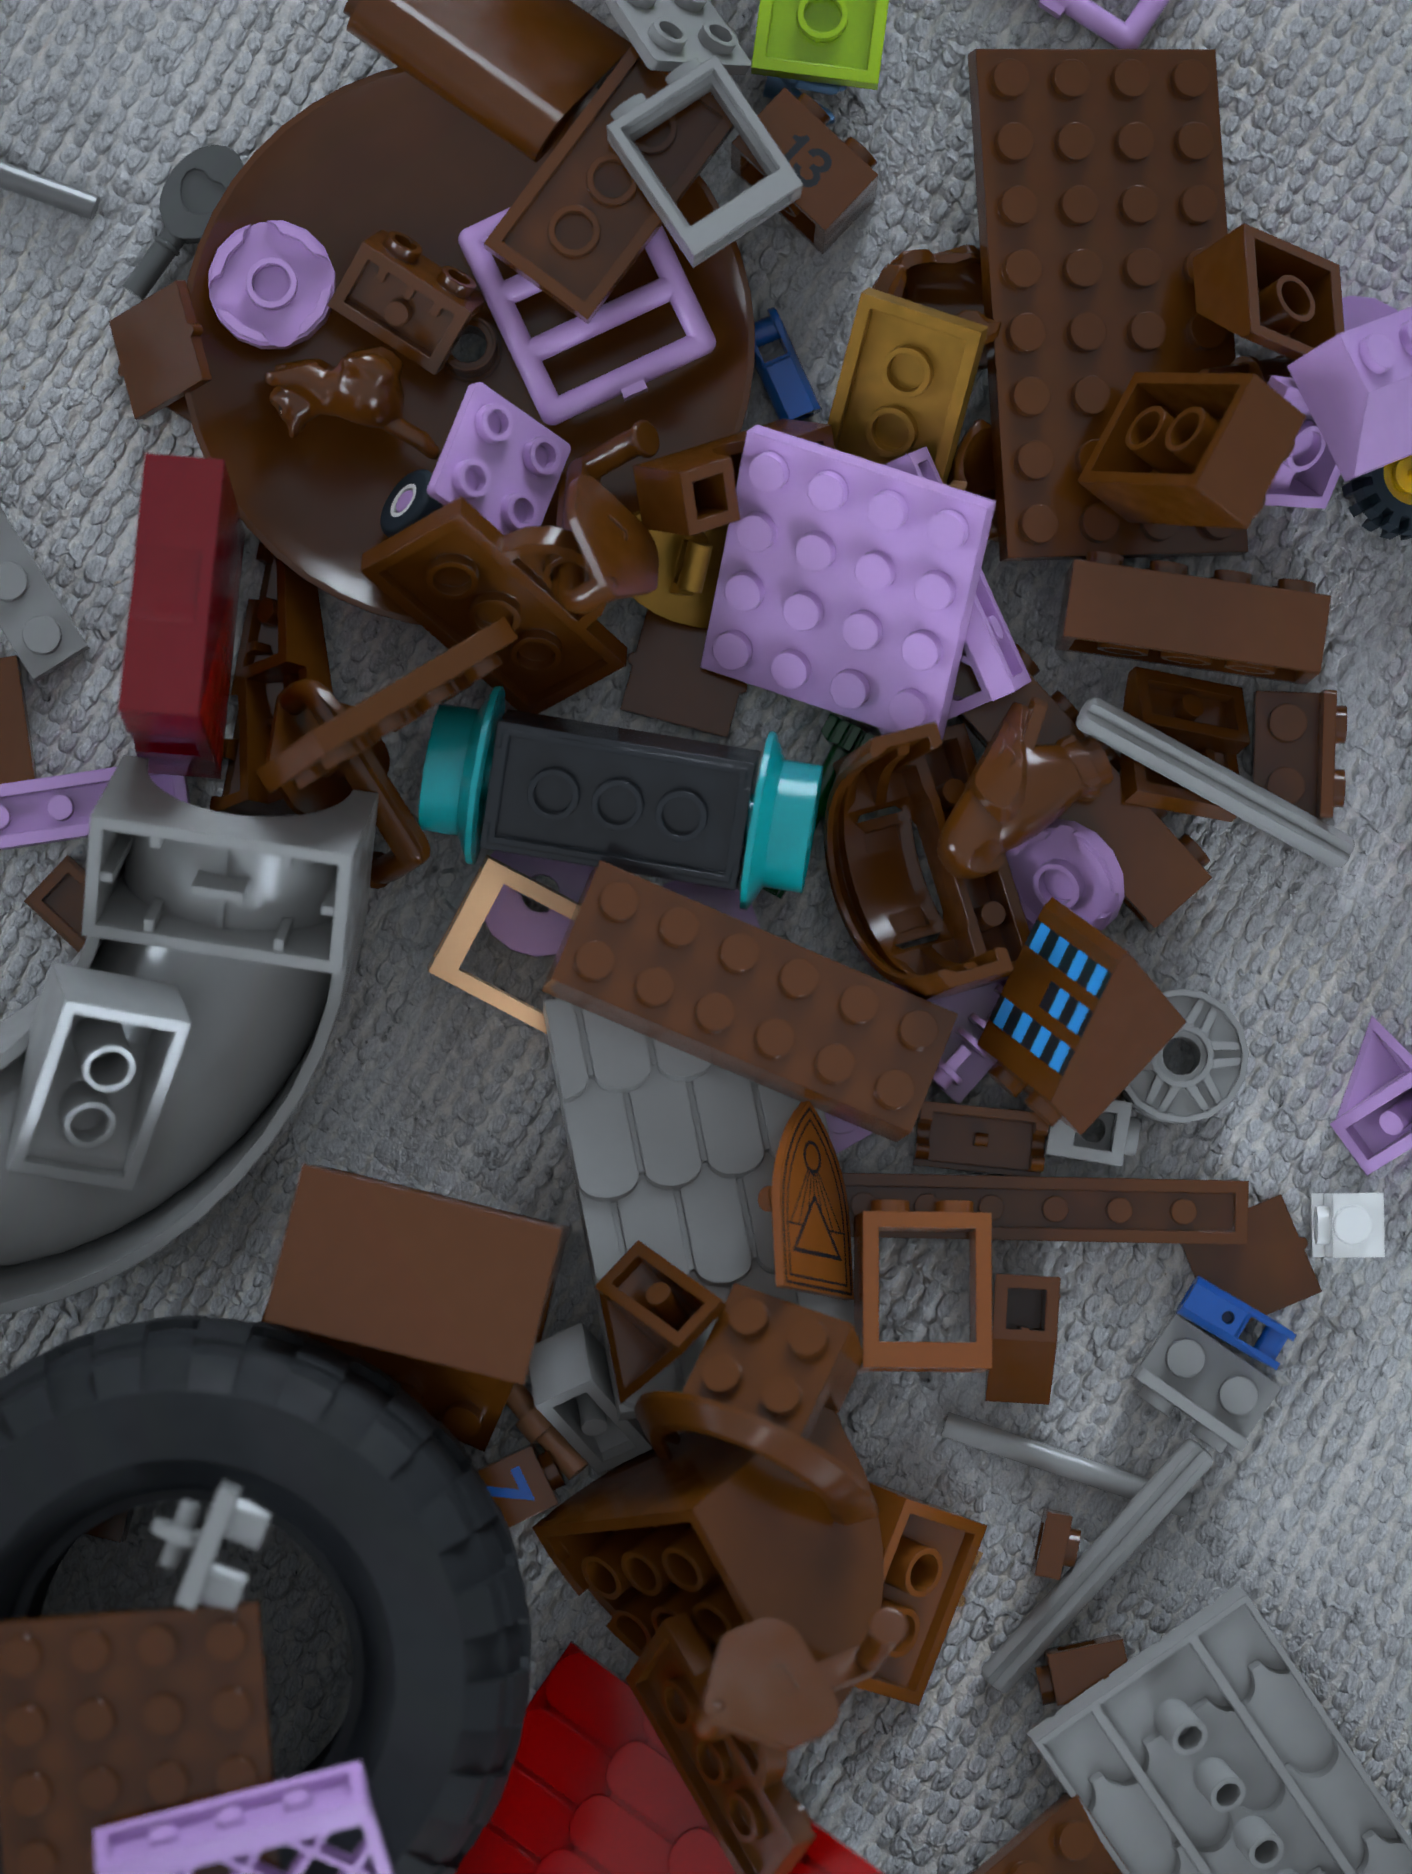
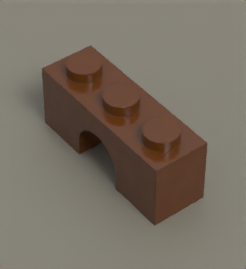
(698, 484)

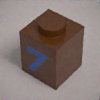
(523, 1483)

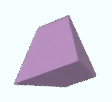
(1377, 1101)

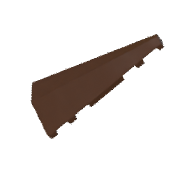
(277, 647)

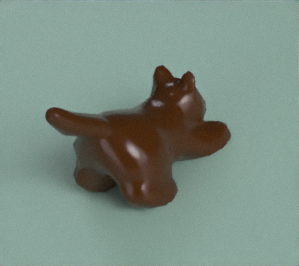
(359, 389)

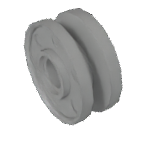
(1217, 1068)

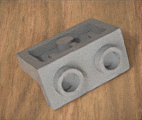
(1205, 1383)

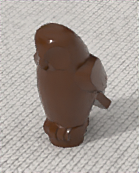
(1018, 791)

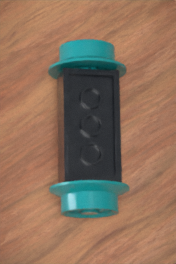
(619, 798)

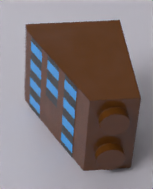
(1074, 1021)

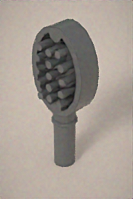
(185, 210)

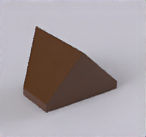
(651, 1315)

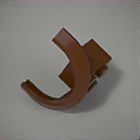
(763, 1389)

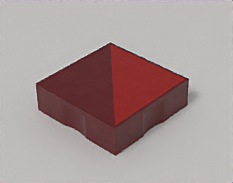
(182, 615)

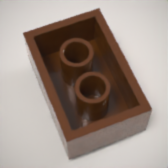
(1192, 449)

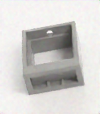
(742, 213)

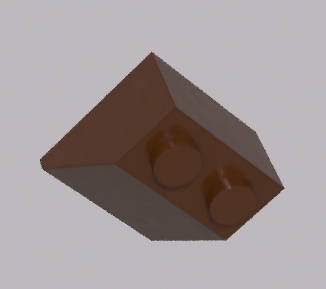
(1269, 291)

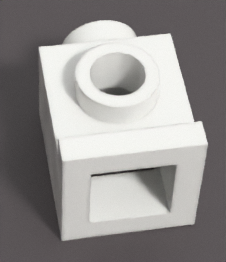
(1347, 1225)

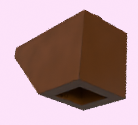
(1023, 1338)

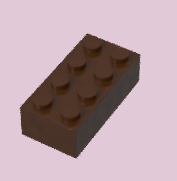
(1193, 620)

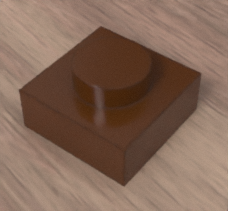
(1055, 1545)

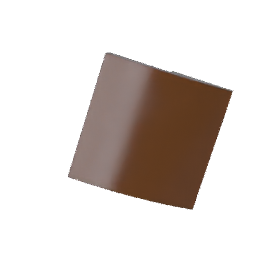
(1195, 713)

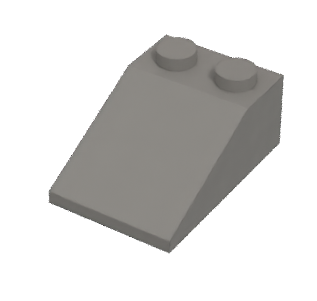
(96, 1076)

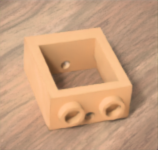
(467, 923)

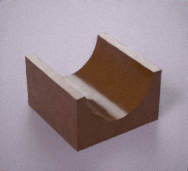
(416, 1273)

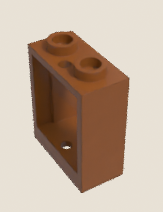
(923, 1356)

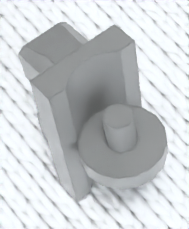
(228, 1518)

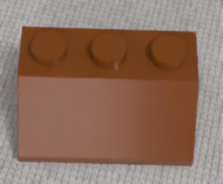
(925, 1572)

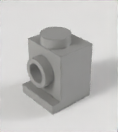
(1119, 1138)

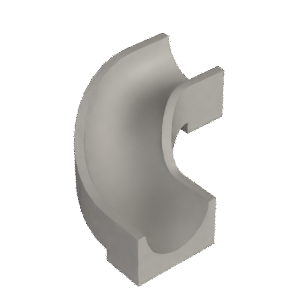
(262, 943)

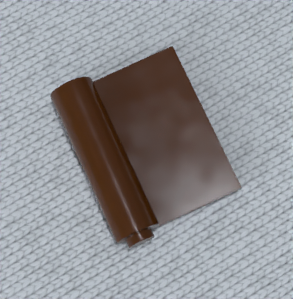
(498, 61)

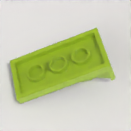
(821, 41)

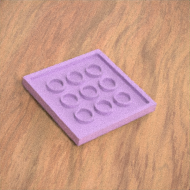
(846, 583)

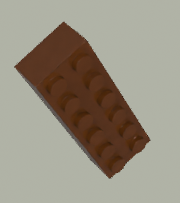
(750, 1002)

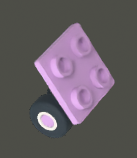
(493, 460)

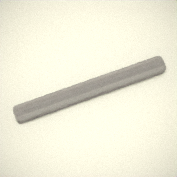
(1215, 782)
(1096, 1565)

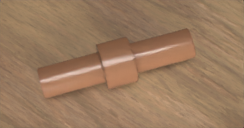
(539, 1429)

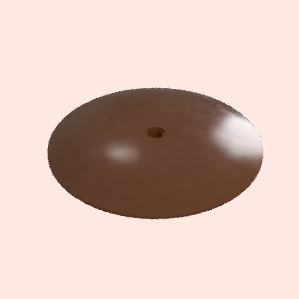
(416, 165)

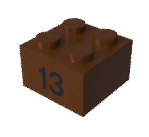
(833, 172)

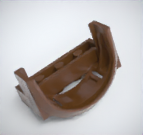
(879, 874)

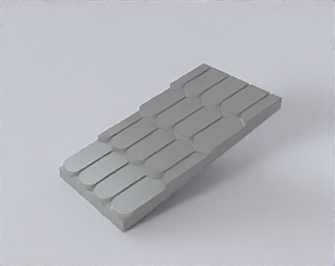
(672, 1160)
(1219, 1760)

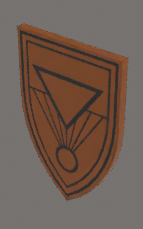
(809, 1211)

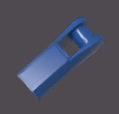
(783, 376)
(1227, 1317)

